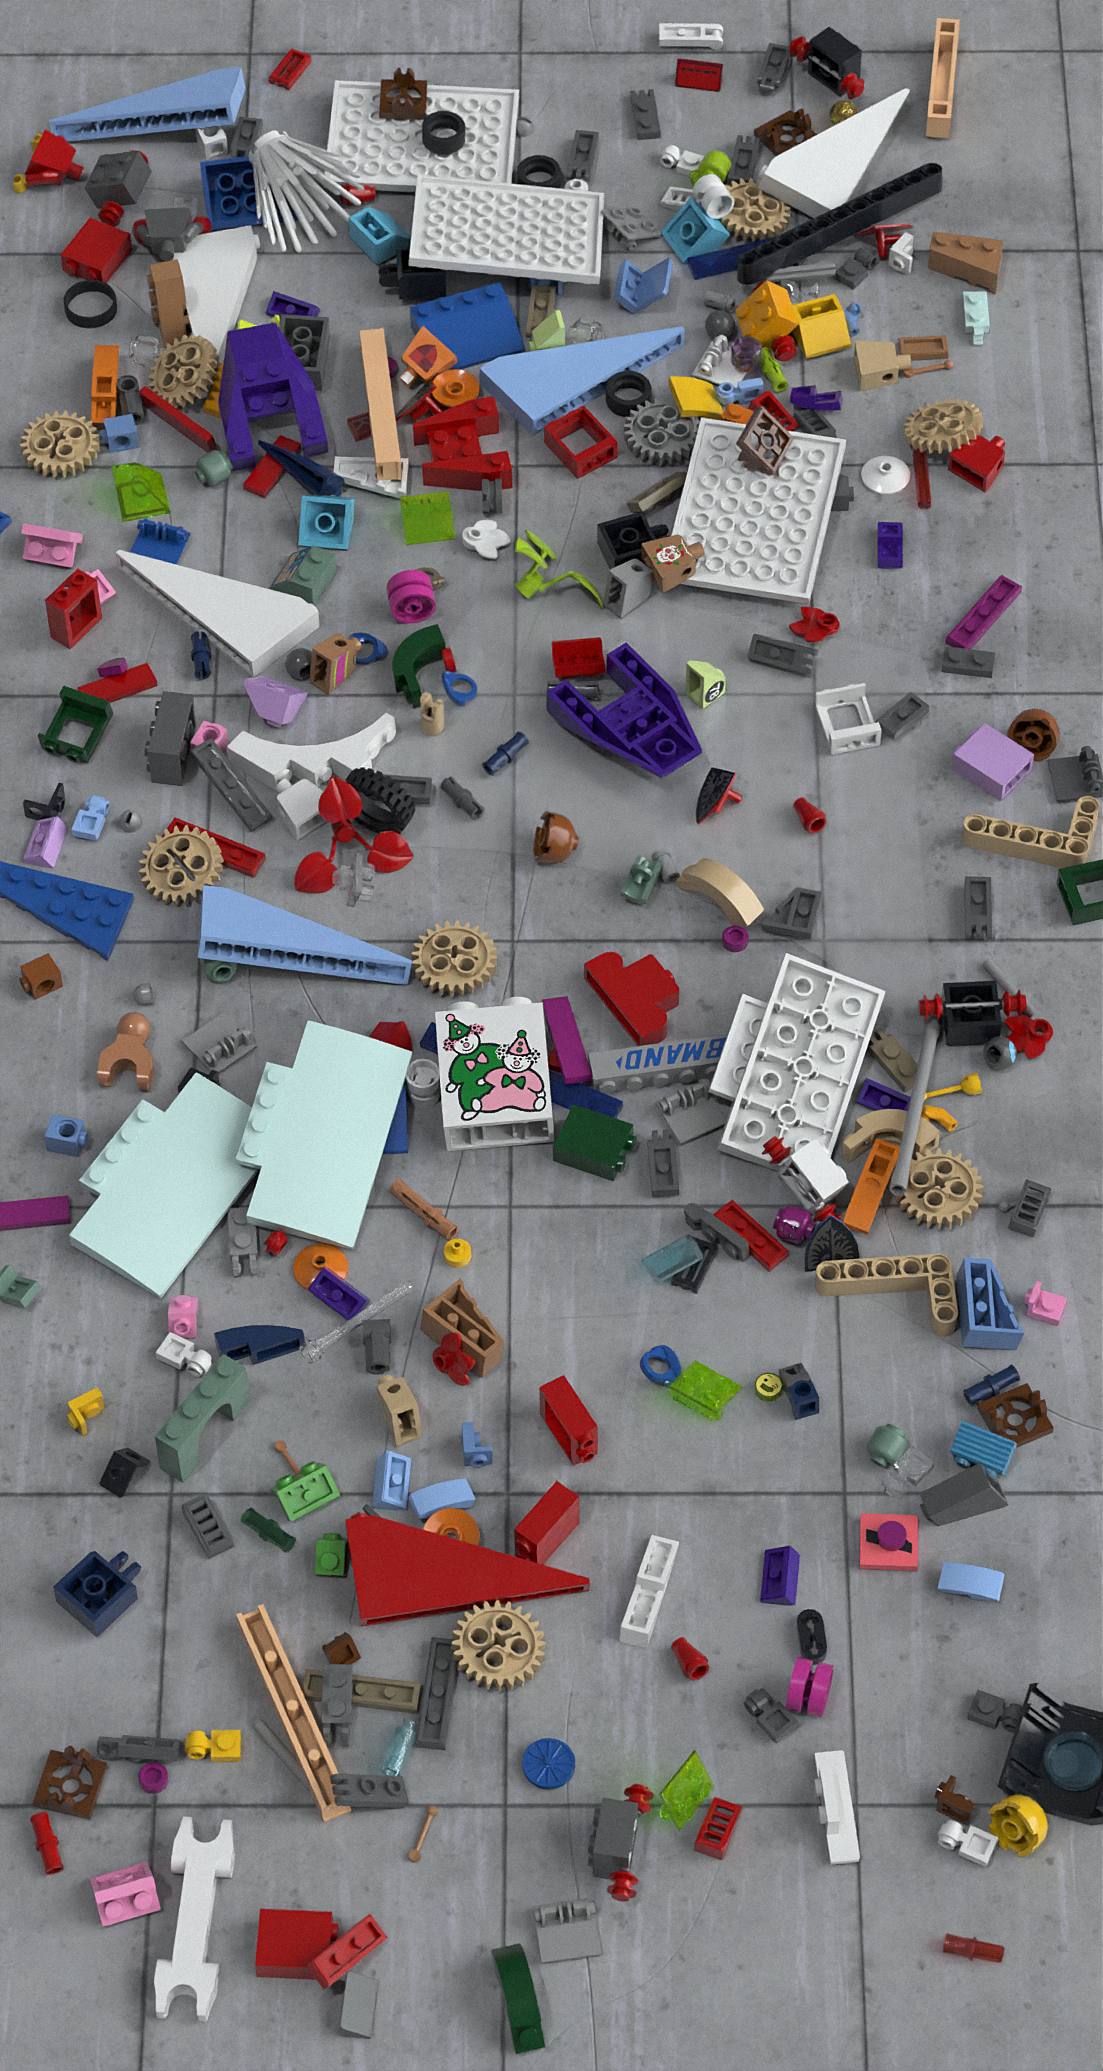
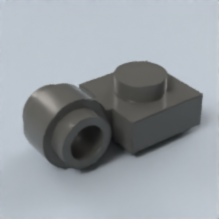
(853, 272)
(988, 1710)
(774, 1720)

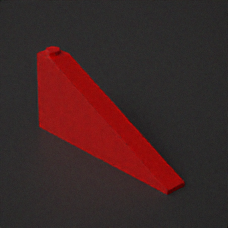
(420, 1574)

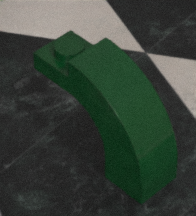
(413, 654)
(519, 1997)

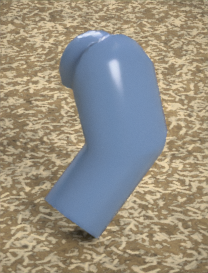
(851, 316)

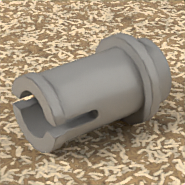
(720, 301)
(668, 870)

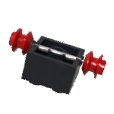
(831, 61)
(971, 1010)

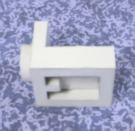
(901, 254)

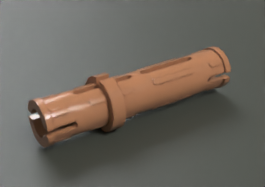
(432, 1216)

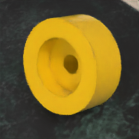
(457, 1253)

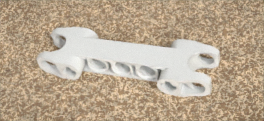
(188, 1969)

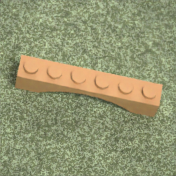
(942, 78)

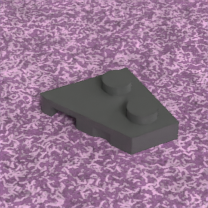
(795, 915)

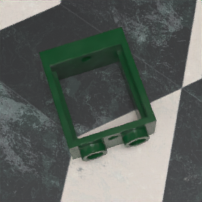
(1066, 883)

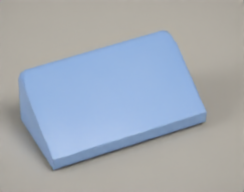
(391, 1481)

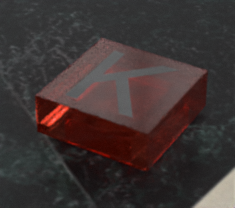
(360, 426)

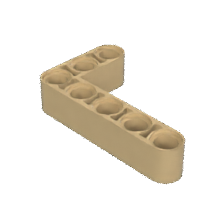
(1033, 842)
(896, 1281)

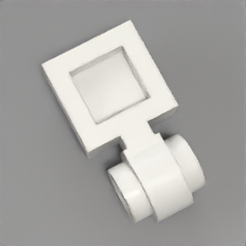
(684, 164)
(178, 1351)
(975, 1845)

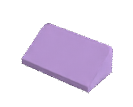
(46, 842)

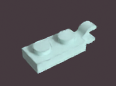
(976, 315)

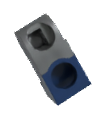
(800, 1391)

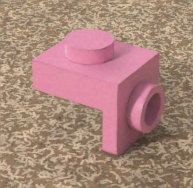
(183, 1316)

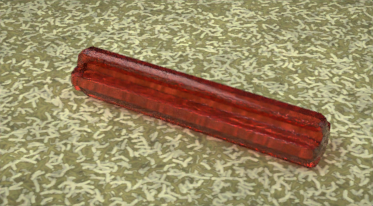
(921, 479)

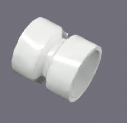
(713, 196)
(423, 1083)

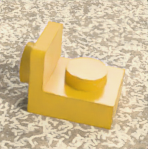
(85, 1406)

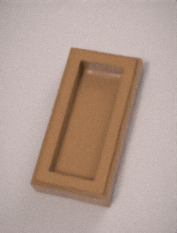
(924, 347)

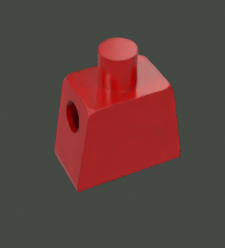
(979, 461)

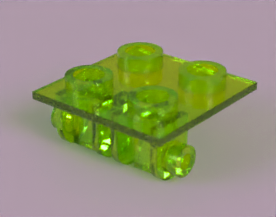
(427, 518)
(705, 1388)
(685, 1791)

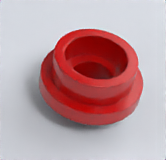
(276, 1242)

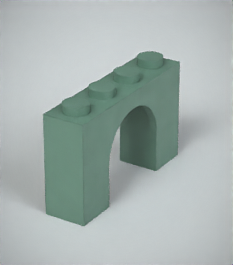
(220, 1390)

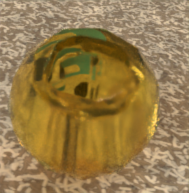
(841, 111)

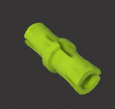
(772, 371)

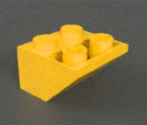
(821, 326)

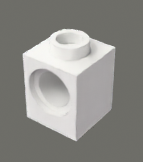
(212, 142)

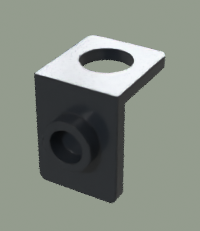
(51, 810)
(121, 1470)

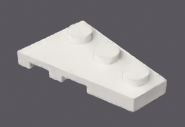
(362, 474)

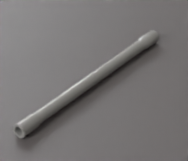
(901, 1172)

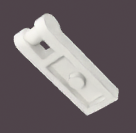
(691, 35)

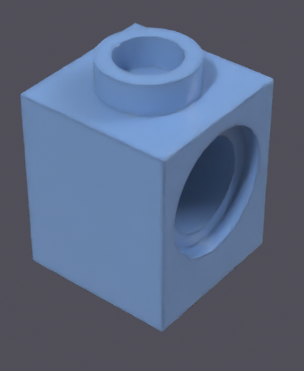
(120, 433)
(62, 1126)

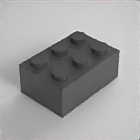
(310, 342)
(171, 738)

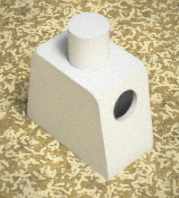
(299, 806)

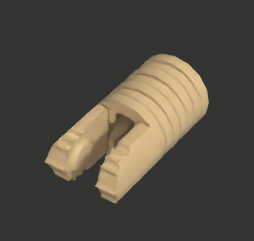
(431, 715)

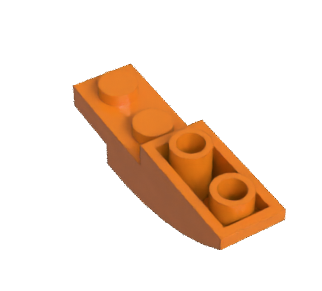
(104, 383)
(871, 1186)

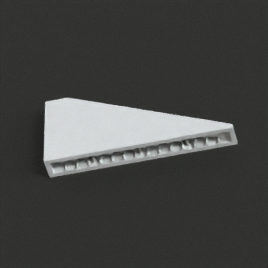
(830, 165)
(215, 281)
(239, 618)

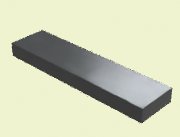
(231, 784)
(437, 1695)

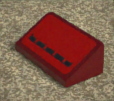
(699, 75)

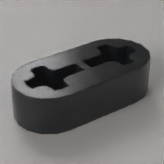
(817, 1635)

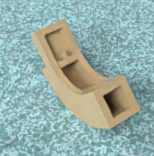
(724, 888)
(889, 1127)

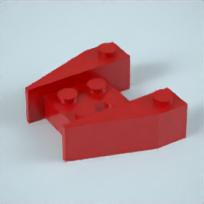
(456, 447)

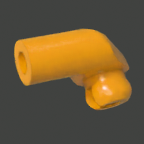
(940, 1116)

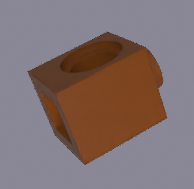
(40, 976)

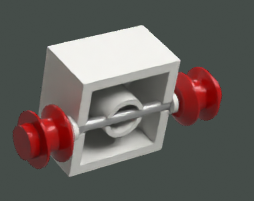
(809, 1175)

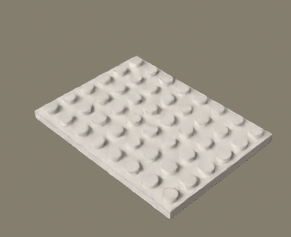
(391, 151)
(507, 229)
(757, 528)

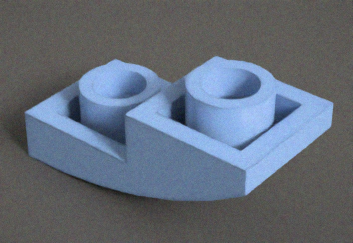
(442, 1496)
(971, 1580)

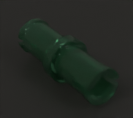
(268, 1530)

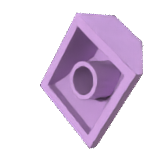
(274, 699)

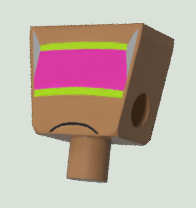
(333, 662)

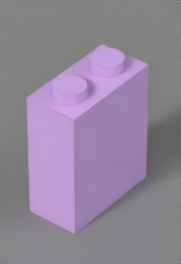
(992, 761)

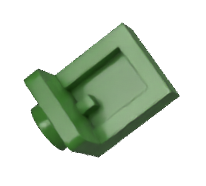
(330, 1555)

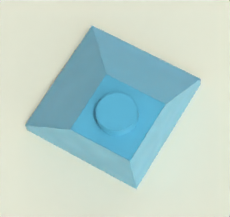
(694, 232)
(326, 521)

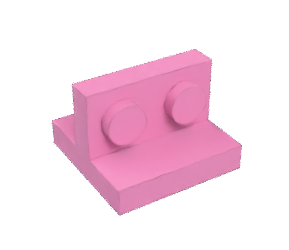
(50, 545)
(125, 1893)

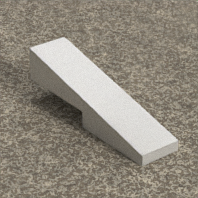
(648, 1591)

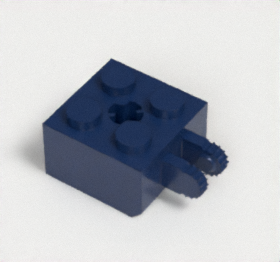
(97, 1591)

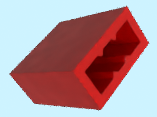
(96, 251)
(547, 1524)
(291, 1940)

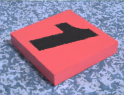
(875, 1557)

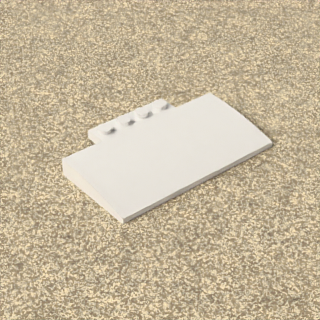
(794, 1059)

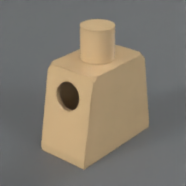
(878, 364)
(394, 1399)

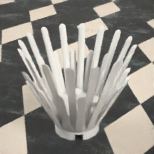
(283, 165)

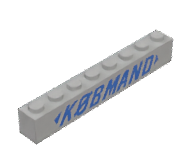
(655, 1064)

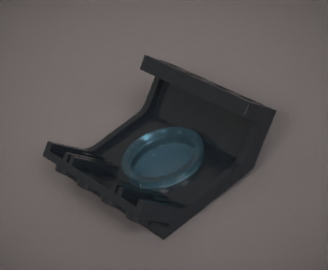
(1057, 1757)

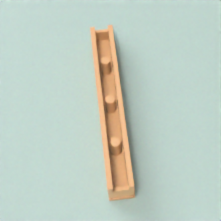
(380, 405)
(291, 1709)

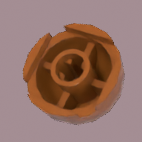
(1036, 732)
(554, 839)

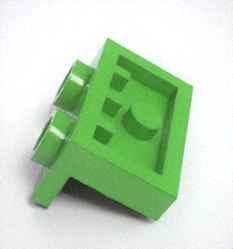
(305, 1490)

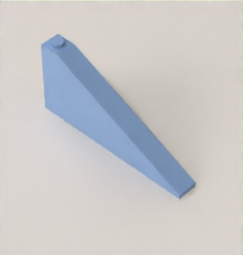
(185, 104)
(556, 380)
(260, 934)

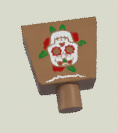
(671, 560)

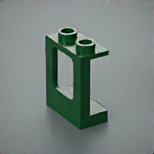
(82, 708)

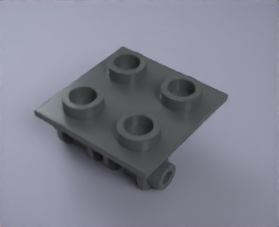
(1077, 775)

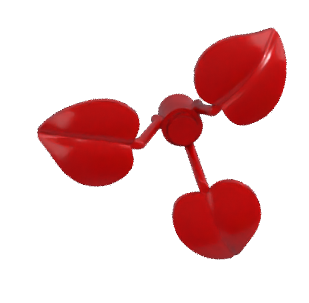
(339, 805)

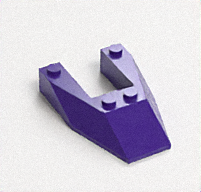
(262, 382)
(641, 726)

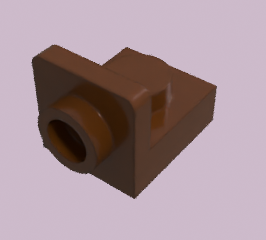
(954, 1805)

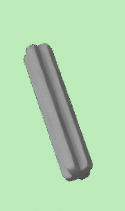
(803, 272)

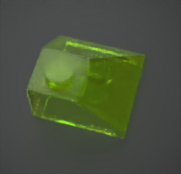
(139, 491)

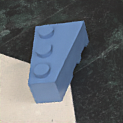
(983, 1308)

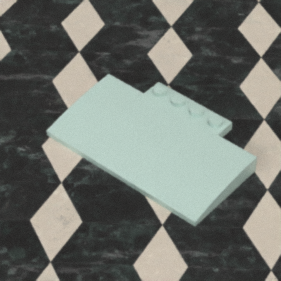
(322, 1133)
(165, 1184)

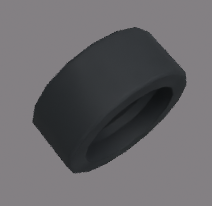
(447, 145)
(539, 163)
(622, 380)

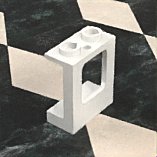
(850, 738)

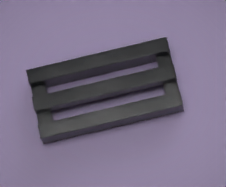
(687, 1283)

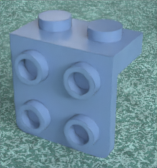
(639, 289)

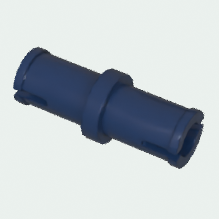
(200, 655)
(505, 753)
(991, 1385)

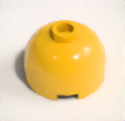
(1018, 1824)

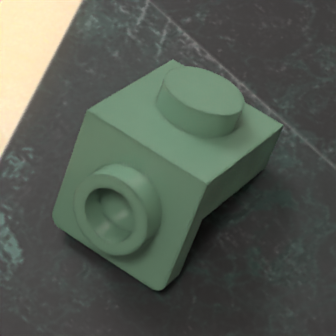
(17, 1289)

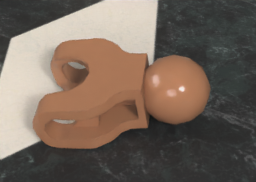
(128, 1052)

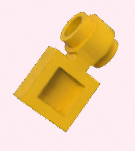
(223, 1746)

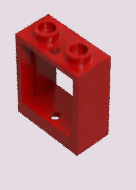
(589, 459)
(71, 627)
(568, 1420)

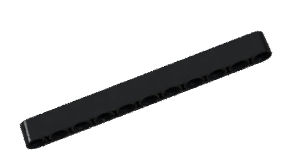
(839, 223)

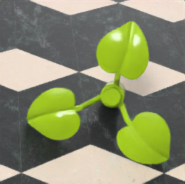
(533, 579)

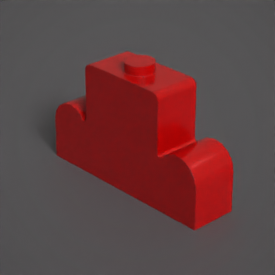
(635, 994)

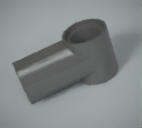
(130, 398)
(376, 1341)

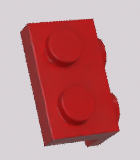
(578, 657)

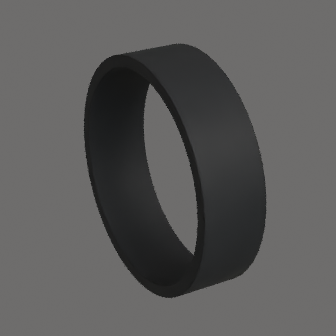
(90, 286)

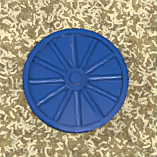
(548, 1763)

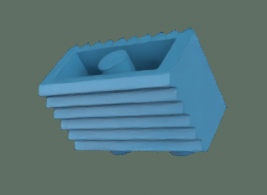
(983, 1447)

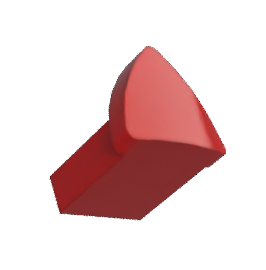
(393, 1033)

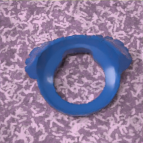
(379, 648)
(458, 697)
(669, 1357)

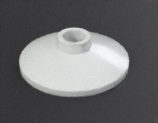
(885, 475)

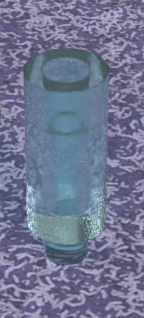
(399, 1749)

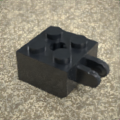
(411, 280)
(622, 538)

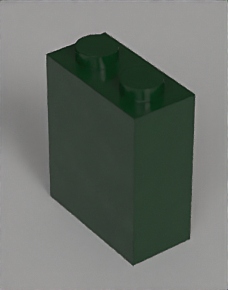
(594, 1143)

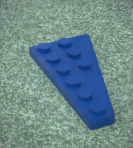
(68, 905)

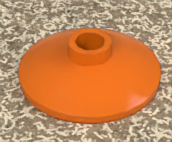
(455, 387)
(305, 1265)
(454, 1522)

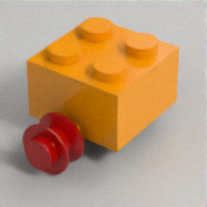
(769, 319)

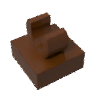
(341, 1650)

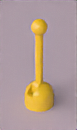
(969, 1085)

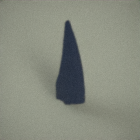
(308, 472)

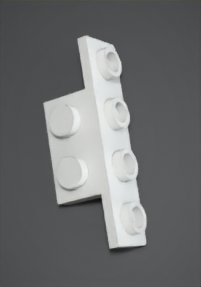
(836, 1807)

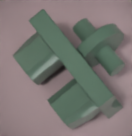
(641, 880)

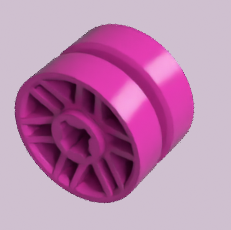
(410, 596)
(809, 1687)

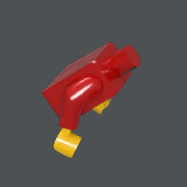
(49, 162)

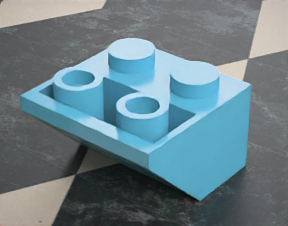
(377, 234)

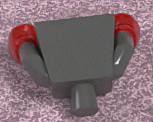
(169, 230)

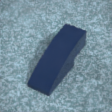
(258, 1342)

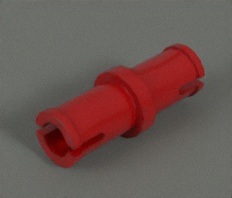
(46, 1843)

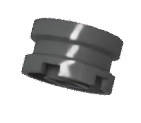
(492, 495)

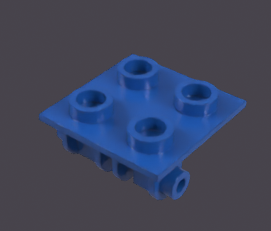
(160, 541)

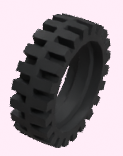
(387, 792)

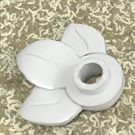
(485, 538)

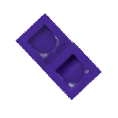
(808, 398)
(890, 545)

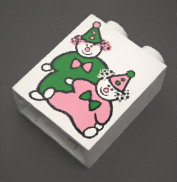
(494, 1075)

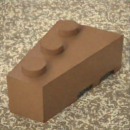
(966, 257)

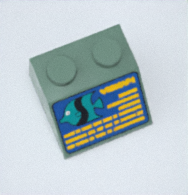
(306, 574)

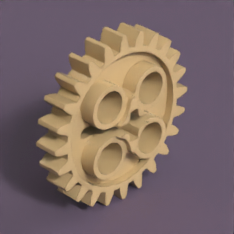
(755, 212)
(184, 370)
(943, 425)
(60, 444)
(162, 880)
(454, 958)
(941, 1188)
(484, 1626)

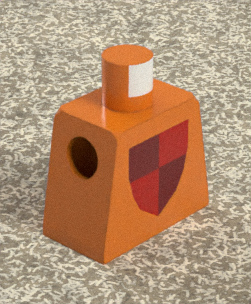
(425, 358)

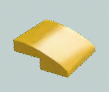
(695, 397)

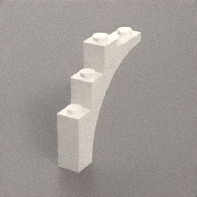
(316, 763)

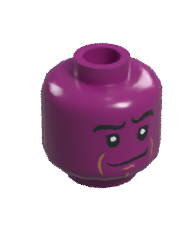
(793, 1224)

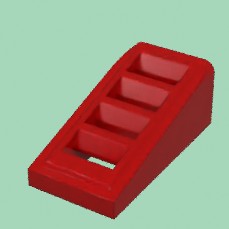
(769, 400)
(711, 1847)

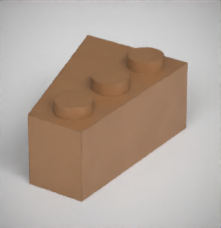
(168, 301)
(459, 1313)

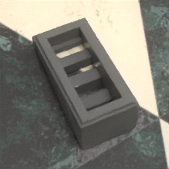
(816, 426)
(1022, 1225)
(198, 1510)

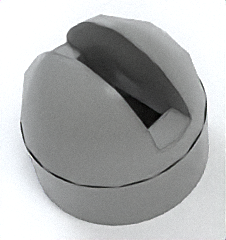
(524, 126)
(135, 821)
(144, 994)

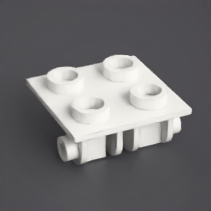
(716, 364)

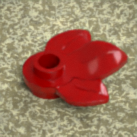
(815, 624)
(1025, 1035)
(453, 1361)

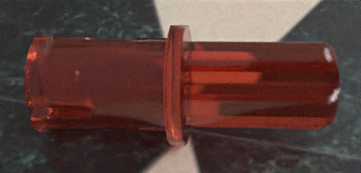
(973, 1949)

